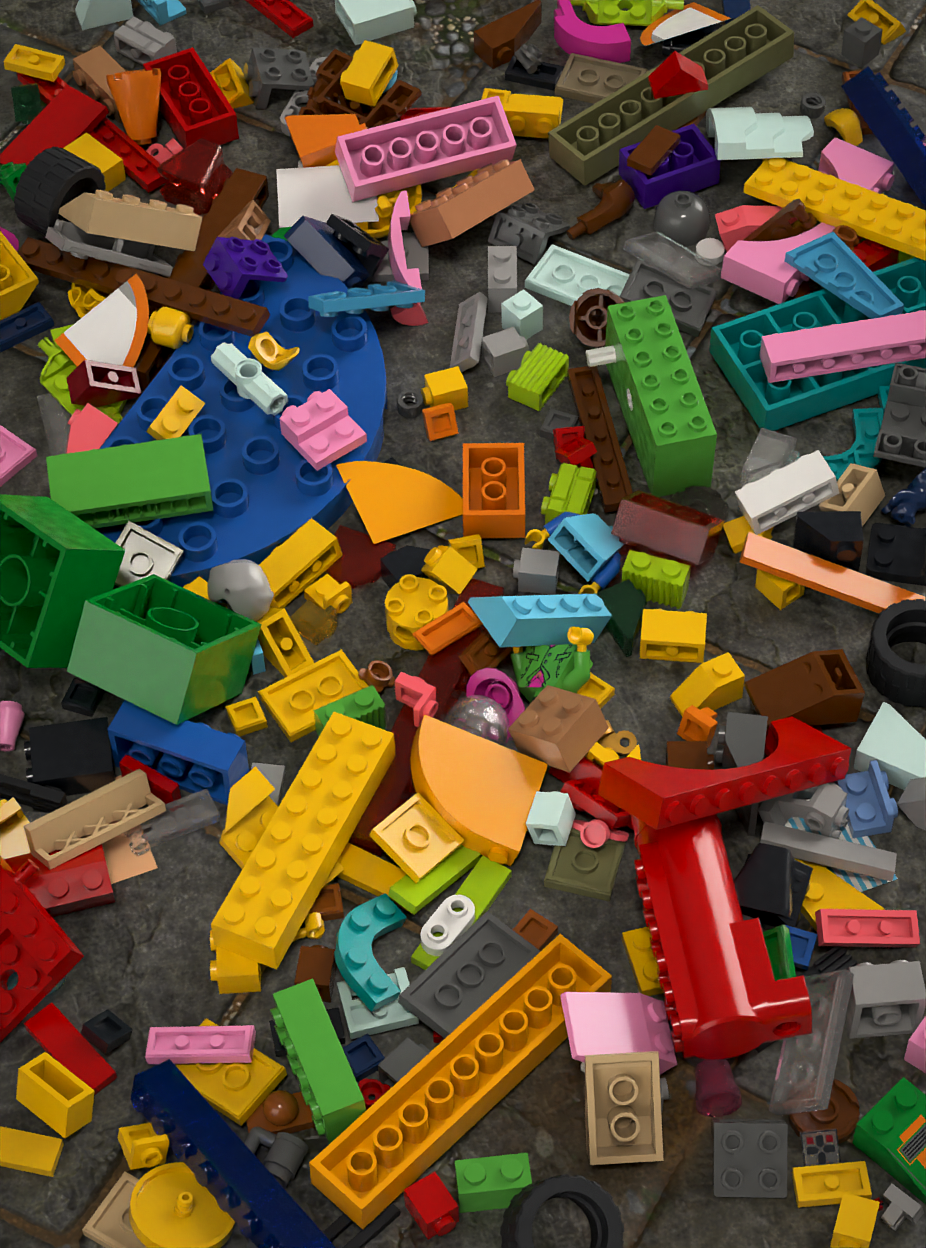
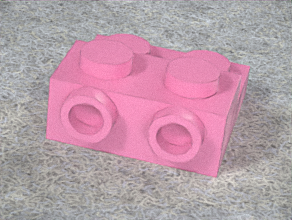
(321, 429)

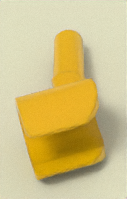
(385, 206)
(313, 927)

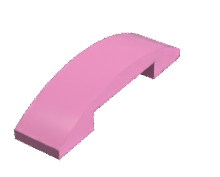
(400, 221)

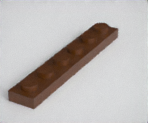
(599, 428)

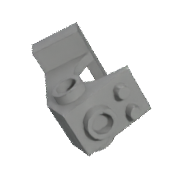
(822, 813)

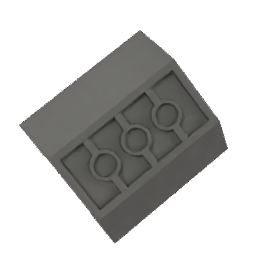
(904, 419)

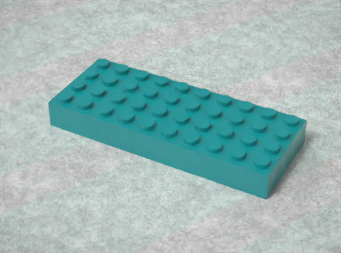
(783, 403)

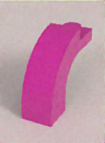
(580, 38)

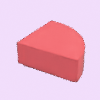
(410, 316)

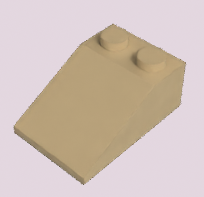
(623, 1108)

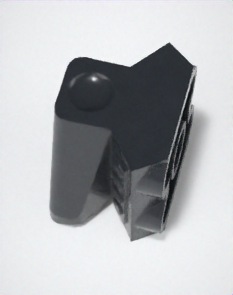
(772, 886)

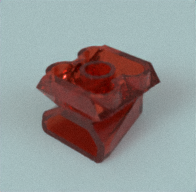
(194, 176)

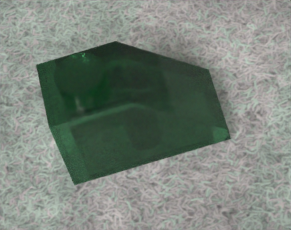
(626, 608)

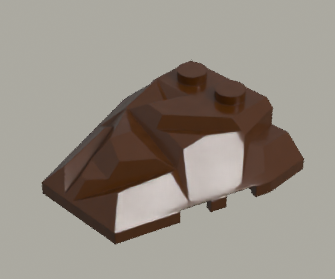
(328, 96)

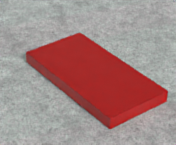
(56, 126)

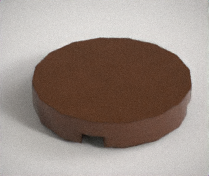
(841, 1114)

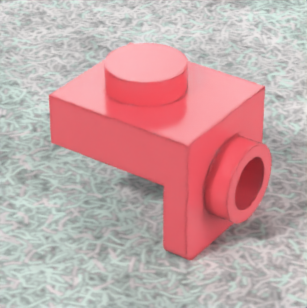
(416, 694)

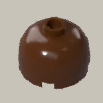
(589, 316)

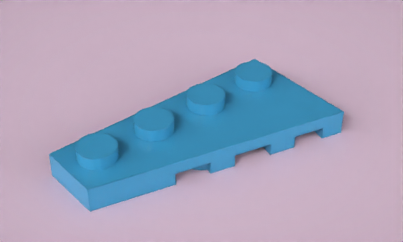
(845, 275)
(375, 297)

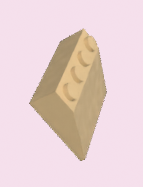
(134, 220)

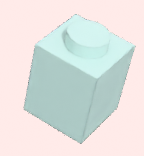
(523, 313)
(551, 818)

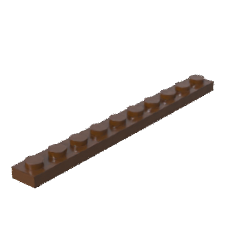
(160, 291)

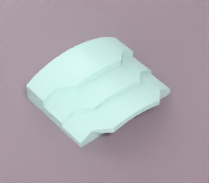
(753, 135)

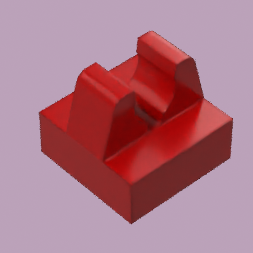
(577, 452)

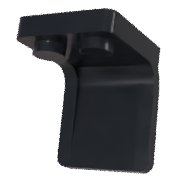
(897, 554)

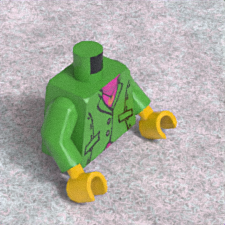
(554, 665)

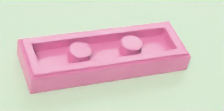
(201, 1044)

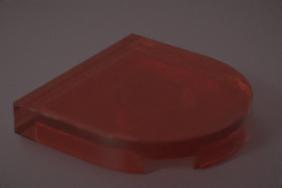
(359, 559)

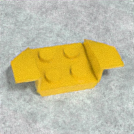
(249, 815)

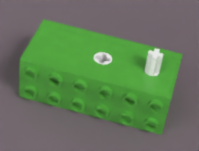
(658, 395)

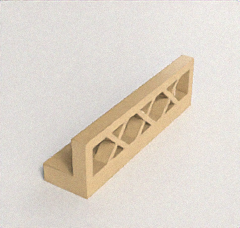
(92, 816)

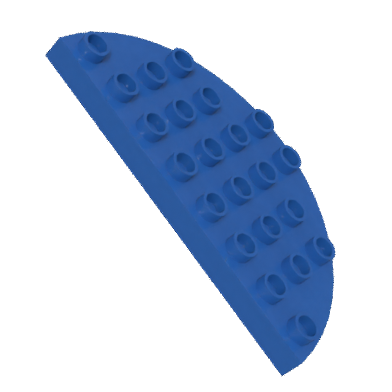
(255, 474)

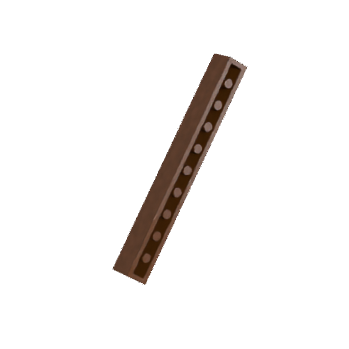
(189, 267)

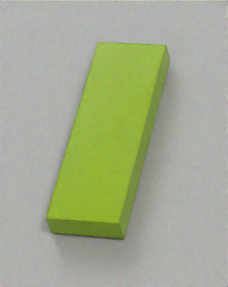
(417, 895)

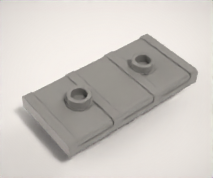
(119, 251)

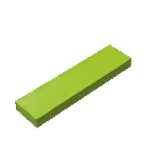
(482, 889)

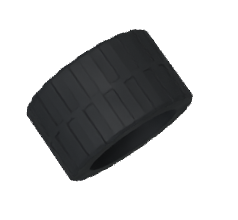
(52, 182)
(890, 674)
(588, 1195)

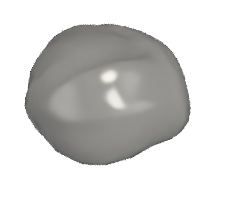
(242, 587)

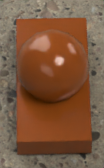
(282, 1113)

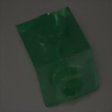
(26, 102)

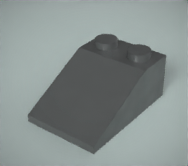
(739, 745)

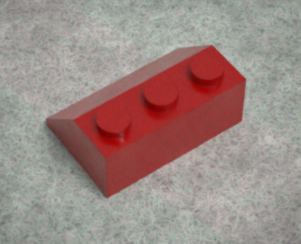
(72, 885)

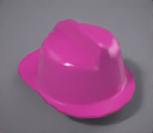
(500, 688)

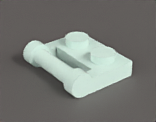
(389, 1017)

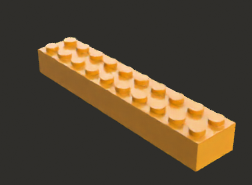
(454, 1084)

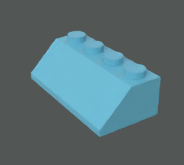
(539, 618)

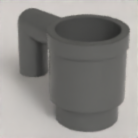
(284, 1154)

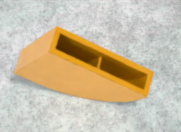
(476, 787)

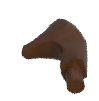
(615, 203)

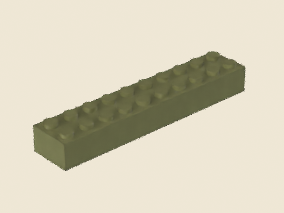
(730, 60)

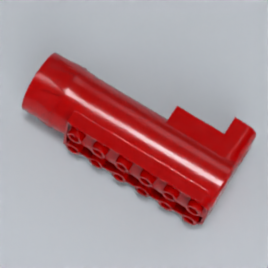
(706, 955)

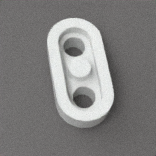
(449, 923)

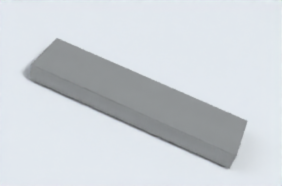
(831, 851)

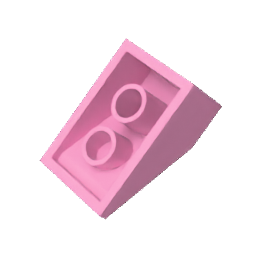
(617, 1025)

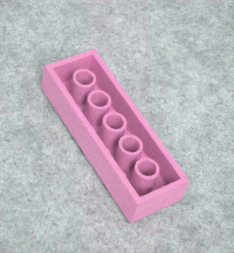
(425, 148)

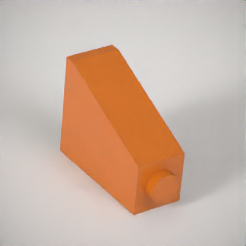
(317, 135)

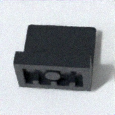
(365, 247)

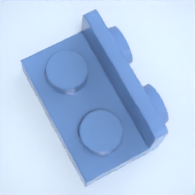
(868, 802)

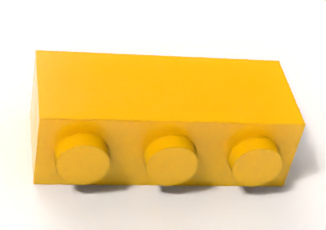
(299, 561)

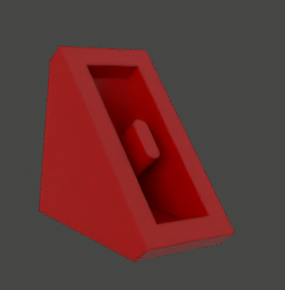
(676, 77)

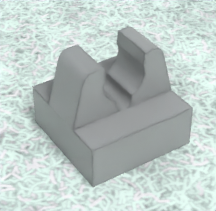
(900, 1208)

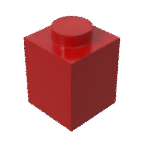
(431, 1206)

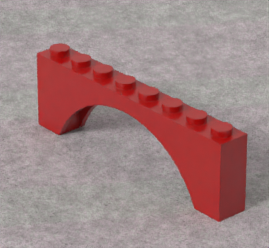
(669, 796)

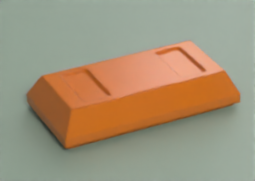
(447, 629)

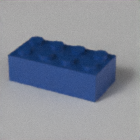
(183, 752)

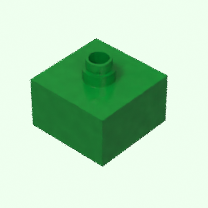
(46, 575)
(163, 648)

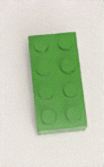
(317, 1059)

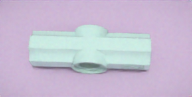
(249, 378)

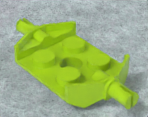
(639, 13)
(54, 380)

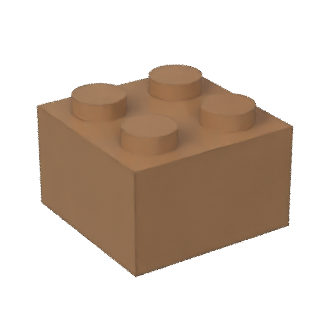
(558, 727)

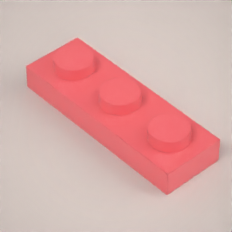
(867, 928)

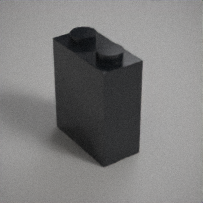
(71, 756)

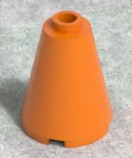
(137, 102)

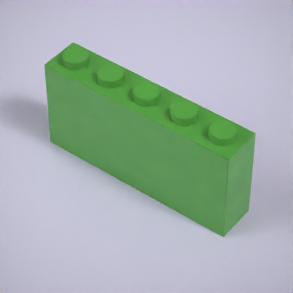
(132, 481)

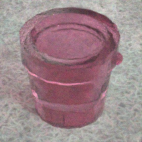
(716, 1088)

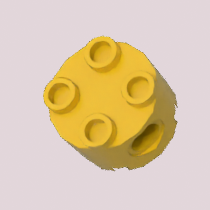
(411, 606)

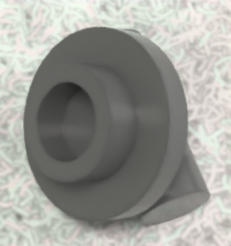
(529, 57)

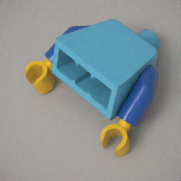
(585, 544)

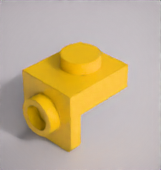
(143, 1146)

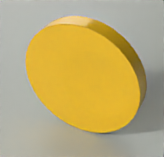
(176, 1211)

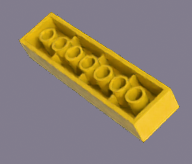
(303, 840)

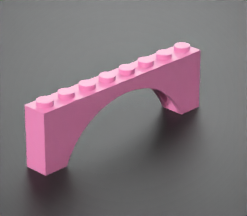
(762, 266)

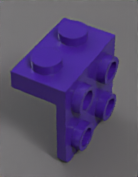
(237, 260)

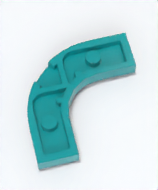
(866, 429)
(355, 953)

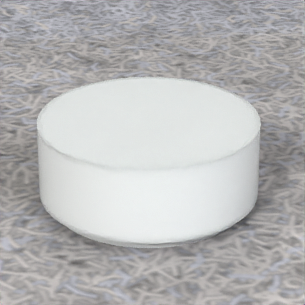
(711, 250)

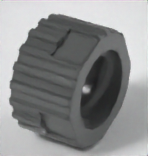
(812, 99)
(406, 397)

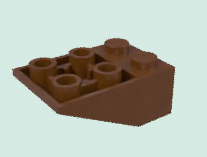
(812, 688)

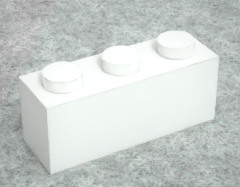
(787, 492)

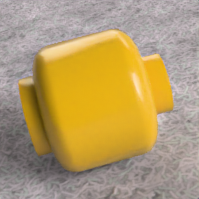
(170, 327)

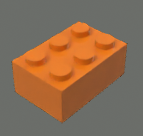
(494, 490)

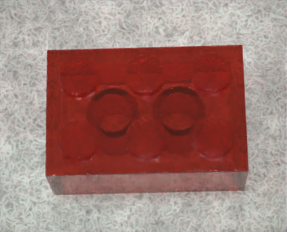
(667, 528)

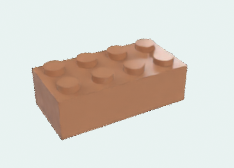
(470, 201)

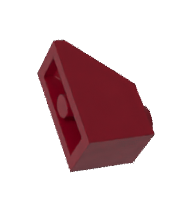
(102, 384)

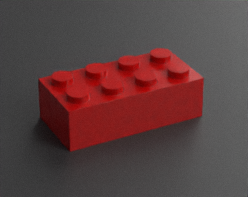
(193, 100)

